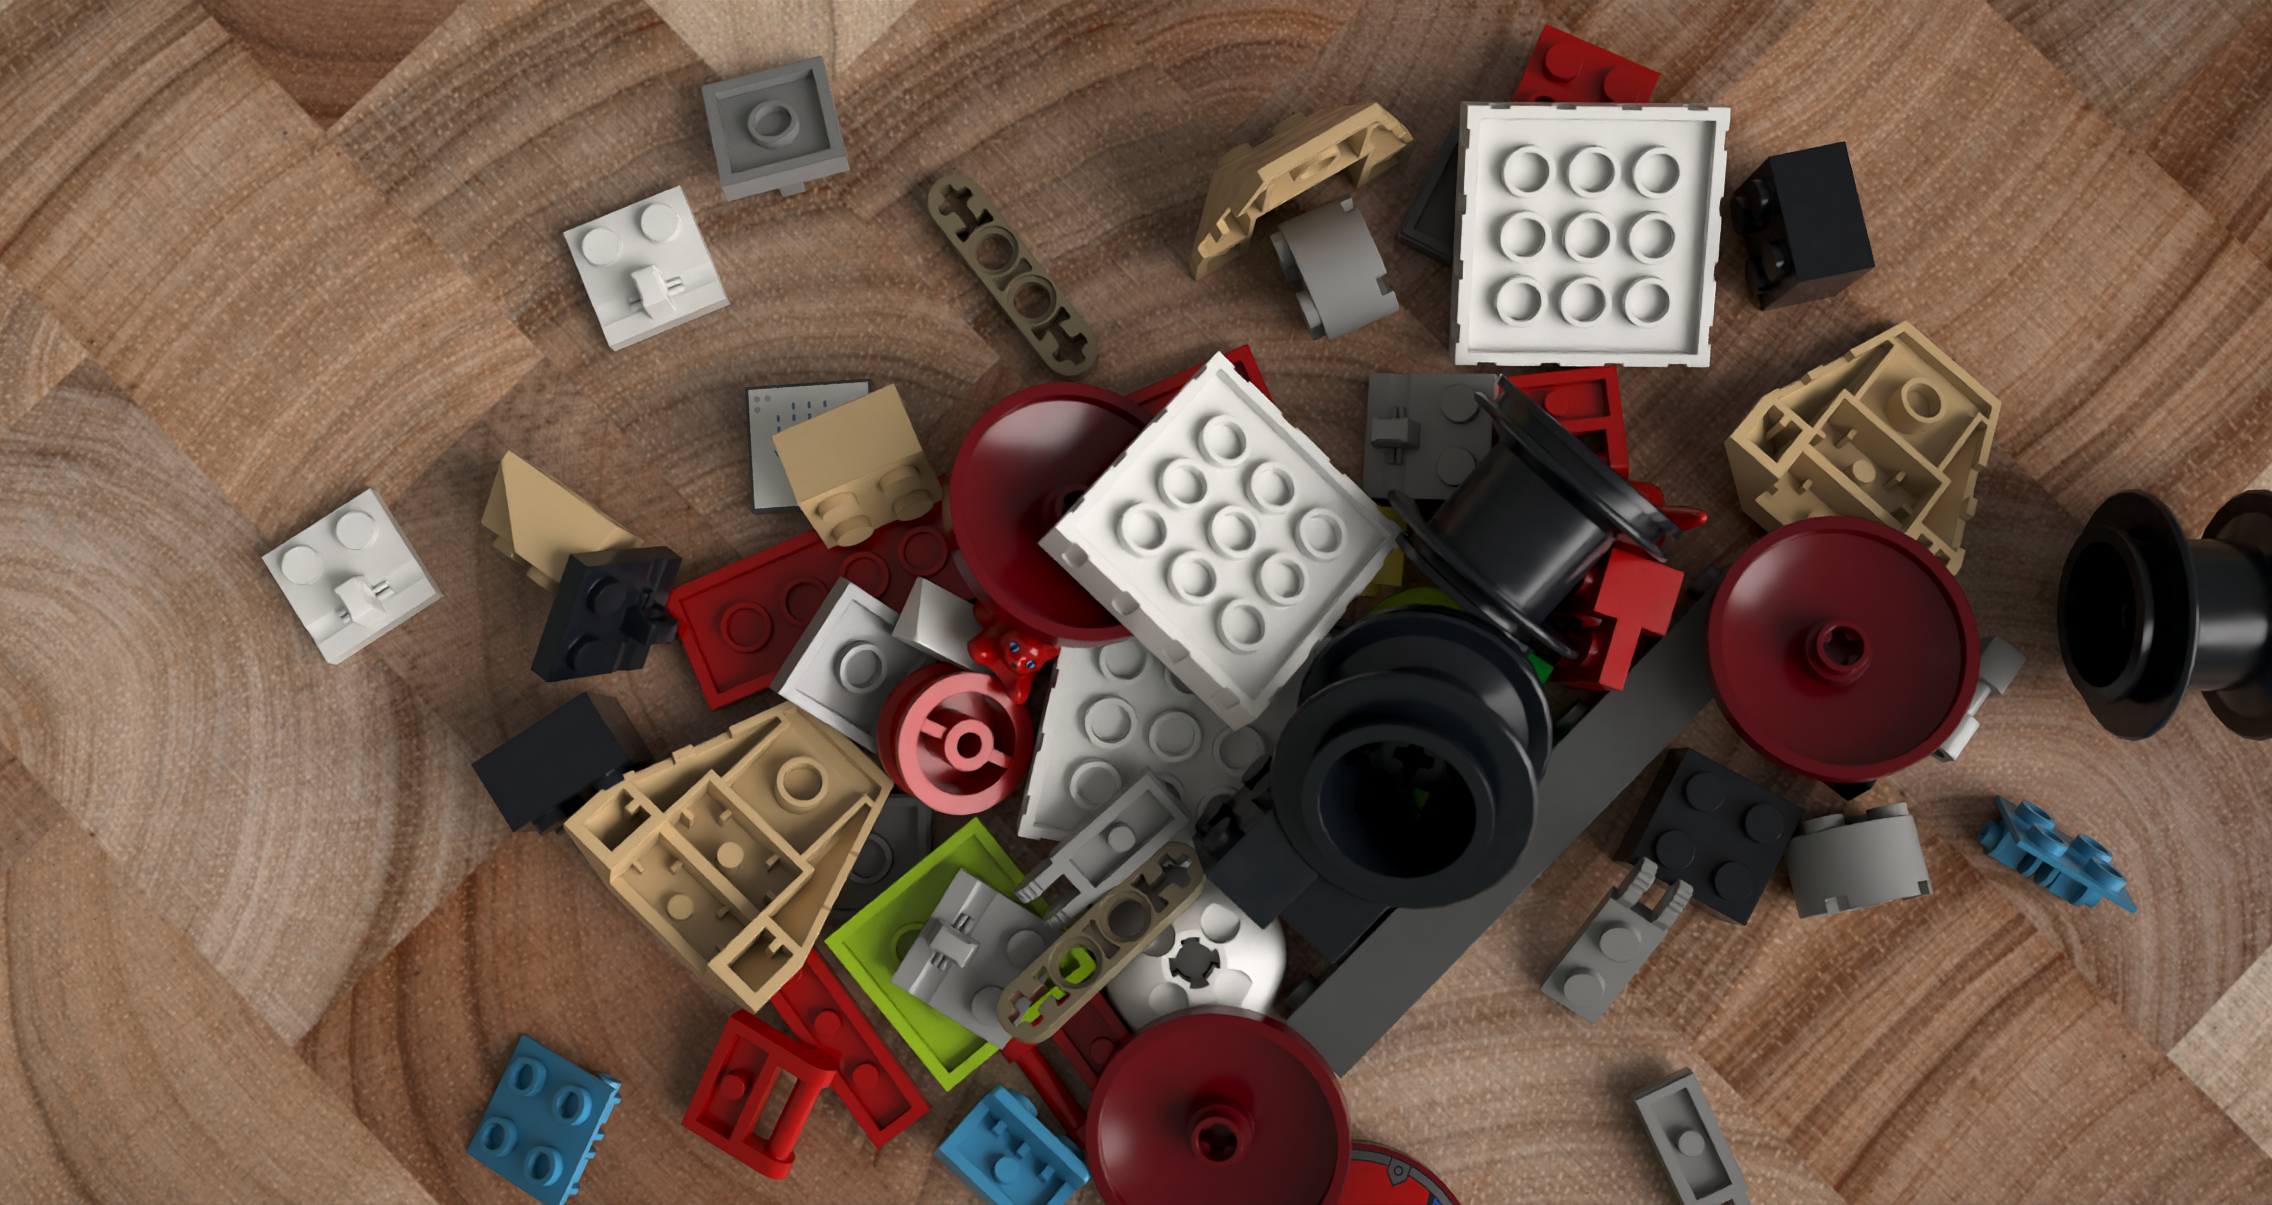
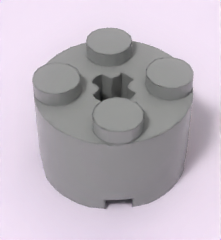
(1337, 269)
(1856, 861)

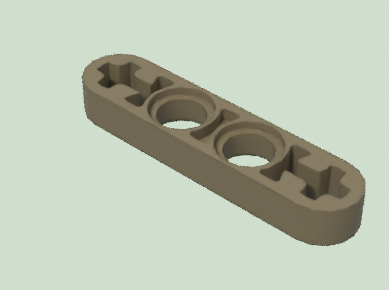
(1020, 272)
(1094, 933)

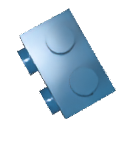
(1011, 1155)

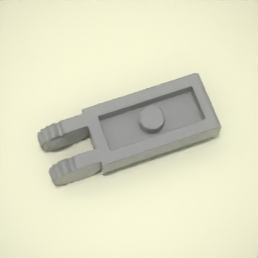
(1107, 846)
(1613, 943)
(1689, 1141)

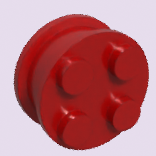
(954, 738)

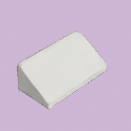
(939, 625)

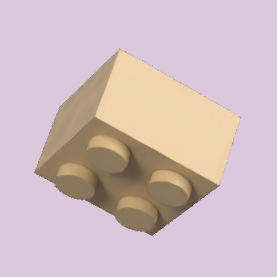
(858, 467)

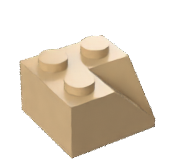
(546, 521)

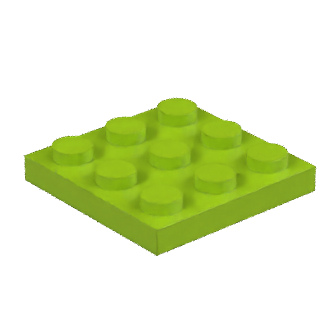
(883, 931)

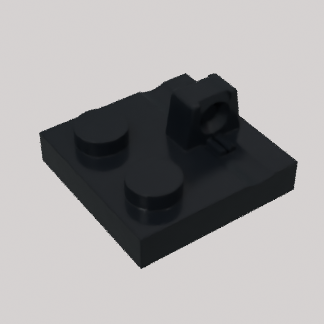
(608, 613)

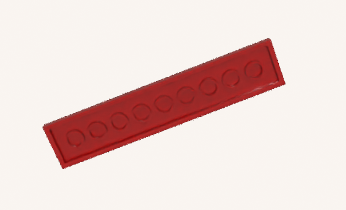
(754, 611)

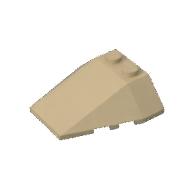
(1298, 156)
(1872, 437)
(738, 845)

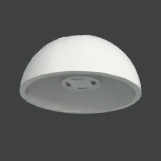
(1248, 959)

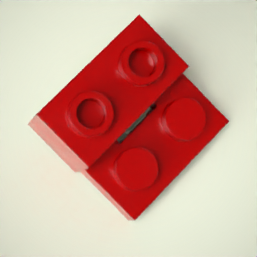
(1577, 71)
(1608, 613)

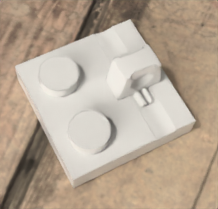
(646, 268)
(352, 576)

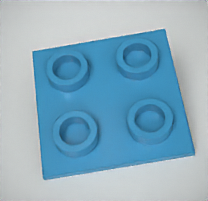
(2068, 867)
(544, 1122)

